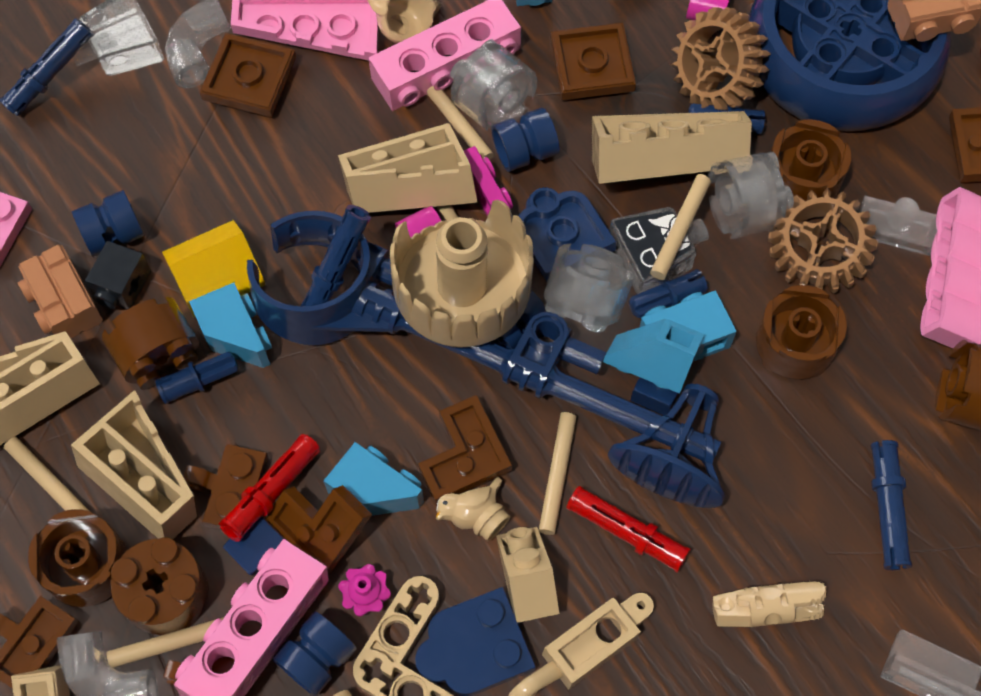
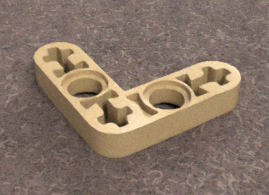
(394, 656)

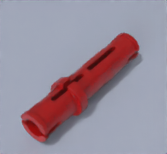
(258, 499)
(669, 552)

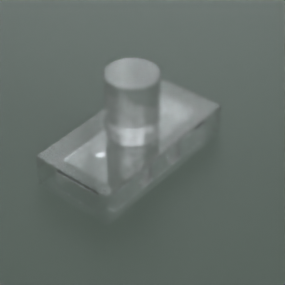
(901, 224)

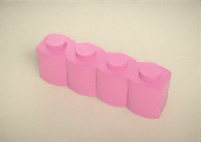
(955, 275)

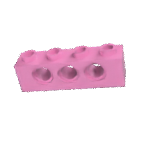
(427, 52)
(278, 566)

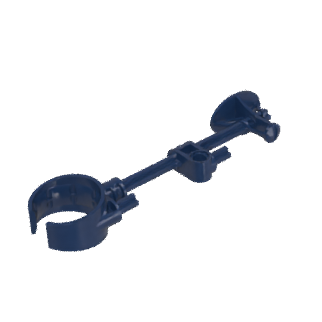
(530, 364)

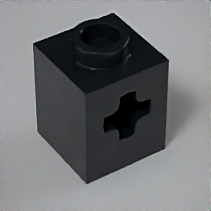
(117, 276)

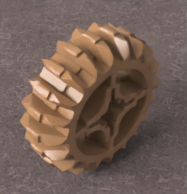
(737, 55)
(836, 247)

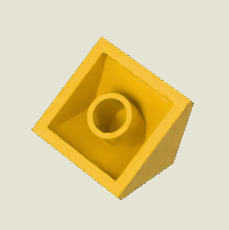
(211, 262)

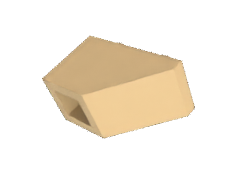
(527, 574)

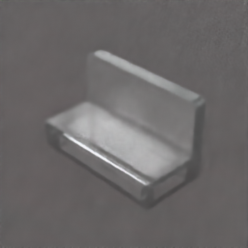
(929, 668)

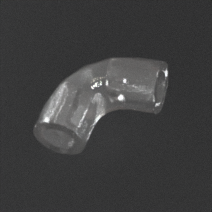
(187, 41)
(91, 675)

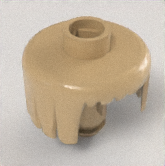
(463, 277)

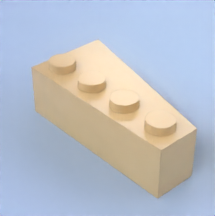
(666, 143)

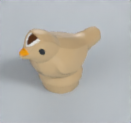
(475, 510)

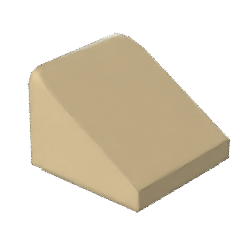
(40, 682)

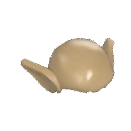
(404, 18)

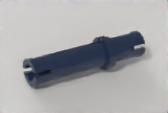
(46, 67)
(328, 276)
(889, 489)

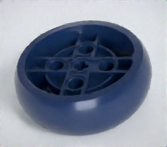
(868, 72)

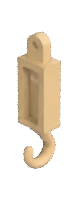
(581, 651)

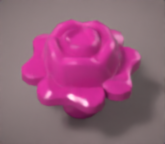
(364, 590)

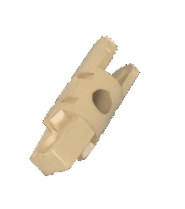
(770, 605)

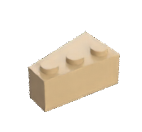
(410, 172)
(40, 381)
(135, 469)

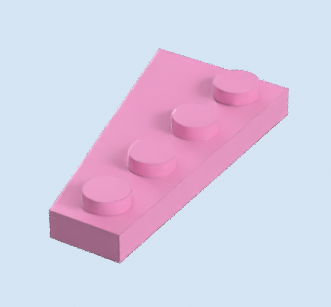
(320, 25)

